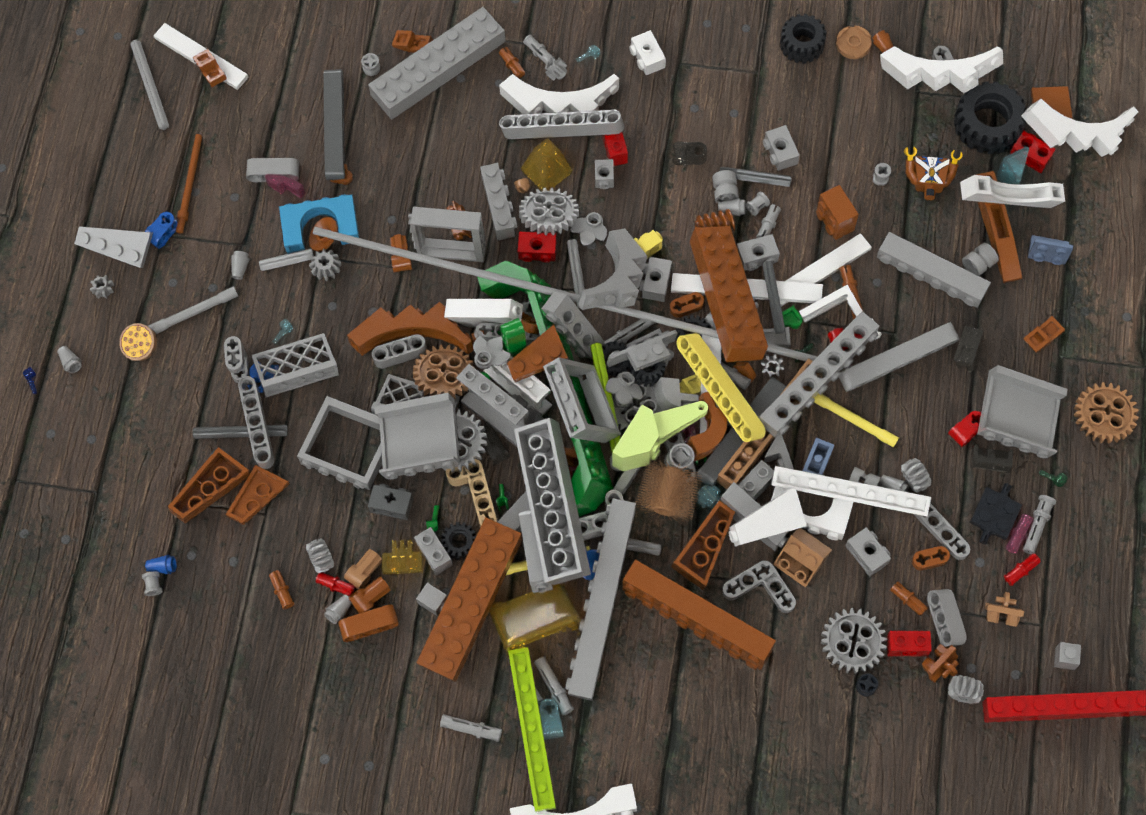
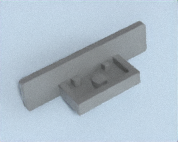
(646, 353)

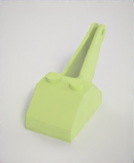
(648, 431)

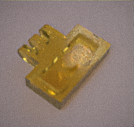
(402, 559)

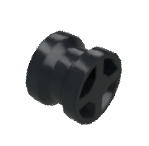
(870, 683)

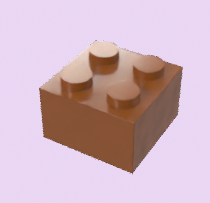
(837, 212)

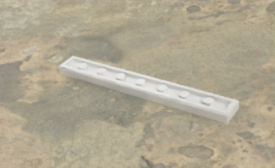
(787, 290)
(851, 491)

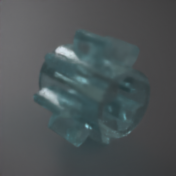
(708, 496)

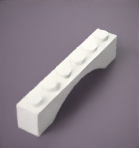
(985, 189)
(617, 801)

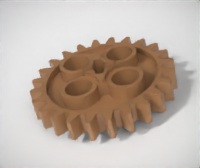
(441, 372)
(1107, 397)

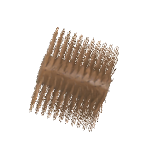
(668, 491)

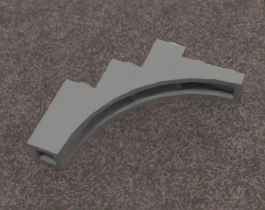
(623, 284)

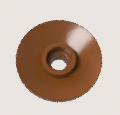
(317, 242)

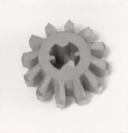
(318, 261)
(916, 475)
(319, 555)
(965, 689)

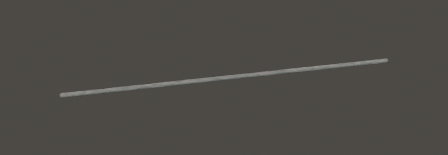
(543, 289)

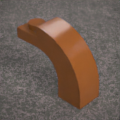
(707, 442)

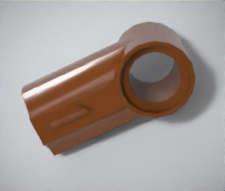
(400, 263)
(365, 597)

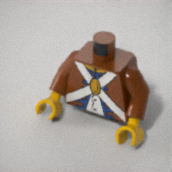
(930, 173)

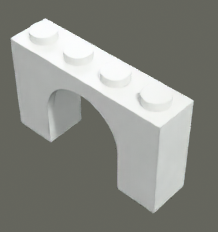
(831, 523)

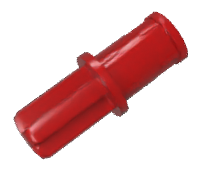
(1022, 569)
(335, 584)

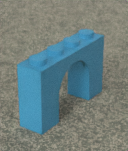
(297, 215)

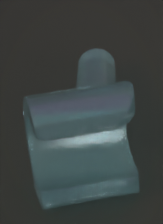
(592, 50)
(286, 328)

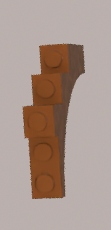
(385, 327)

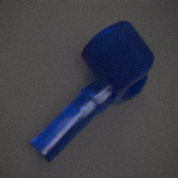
(29, 374)

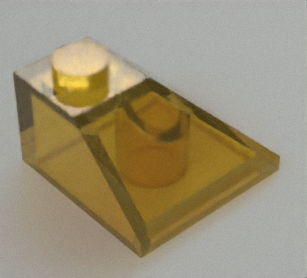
(546, 165)

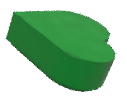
(792, 318)

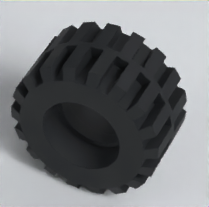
(800, 50)

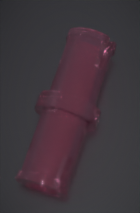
(1019, 533)

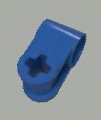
(162, 229)

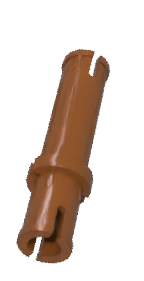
(848, 279)

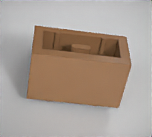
(802, 557)

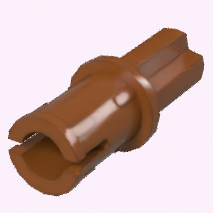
(512, 62)
(281, 590)
(908, 598)

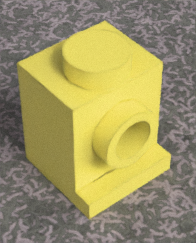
(650, 242)

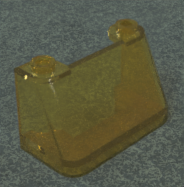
(534, 617)

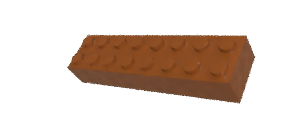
(728, 294)
(470, 599)
(698, 615)

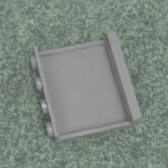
(492, 404)
(1020, 411)
(418, 435)

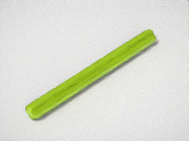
(600, 366)

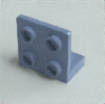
(1049, 250)

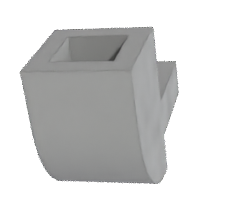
(669, 396)

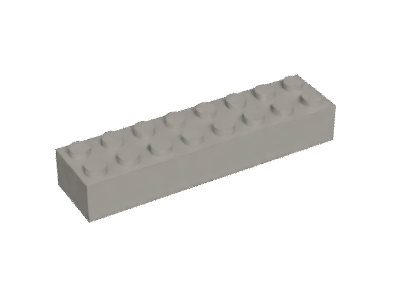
(437, 63)
(552, 502)

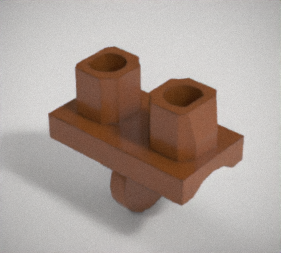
(944, 665)

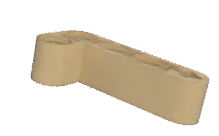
(479, 497)

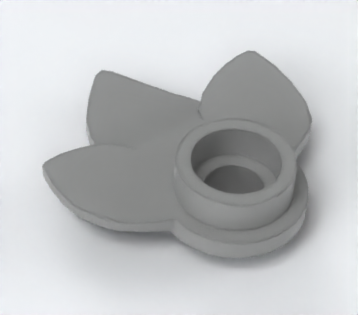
(590, 231)
(490, 350)
(624, 388)

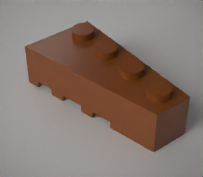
(209, 484)

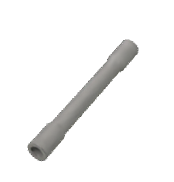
(221, 297)

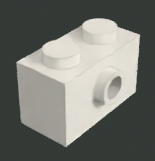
(648, 53)

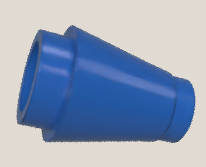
(164, 564)

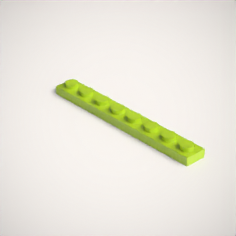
(532, 730)

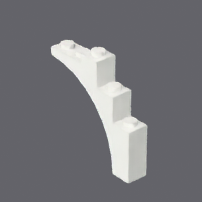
(936, 73)
(534, 100)
(1057, 129)

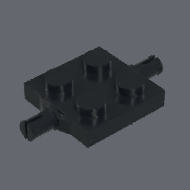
(995, 513)

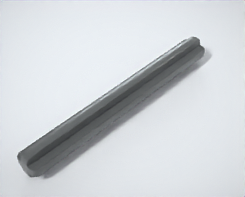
(235, 431)

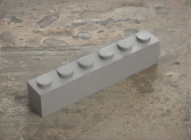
(933, 270)

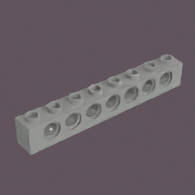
(860, 325)

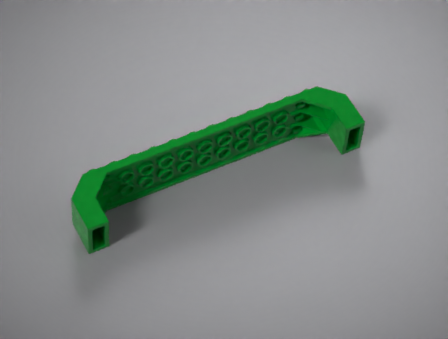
(591, 477)

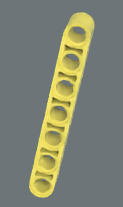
(721, 387)

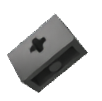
(398, 509)

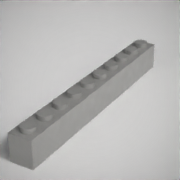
(602, 599)

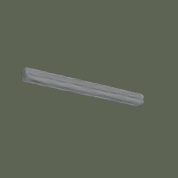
(149, 84)

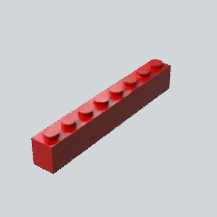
(1064, 706)

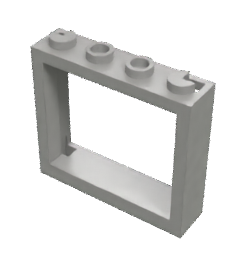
(448, 219)
(570, 405)
(327, 468)

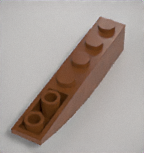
(1001, 237)

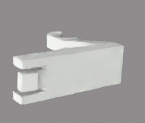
(831, 301)

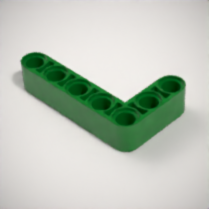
(513, 337)

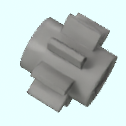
(556, 69)
(102, 286)
(771, 370)

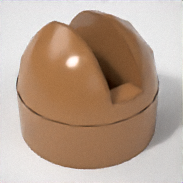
(522, 185)

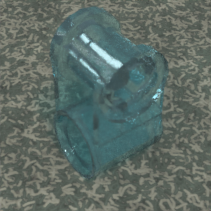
(551, 722)

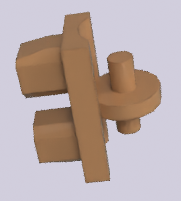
(994, 610)

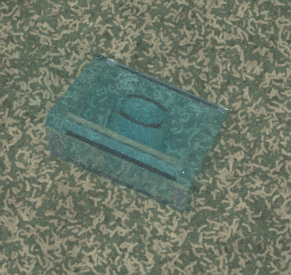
(1013, 166)

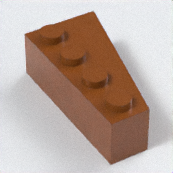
(701, 551)

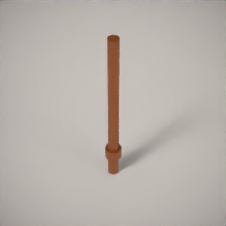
(183, 213)

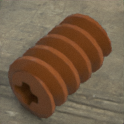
(716, 220)

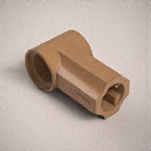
(360, 573)

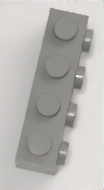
(497, 201)

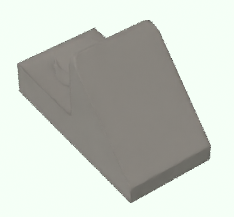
(779, 451)

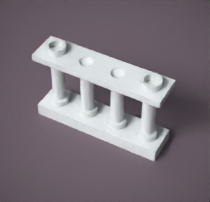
(529, 389)

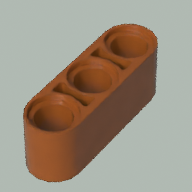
(368, 623)

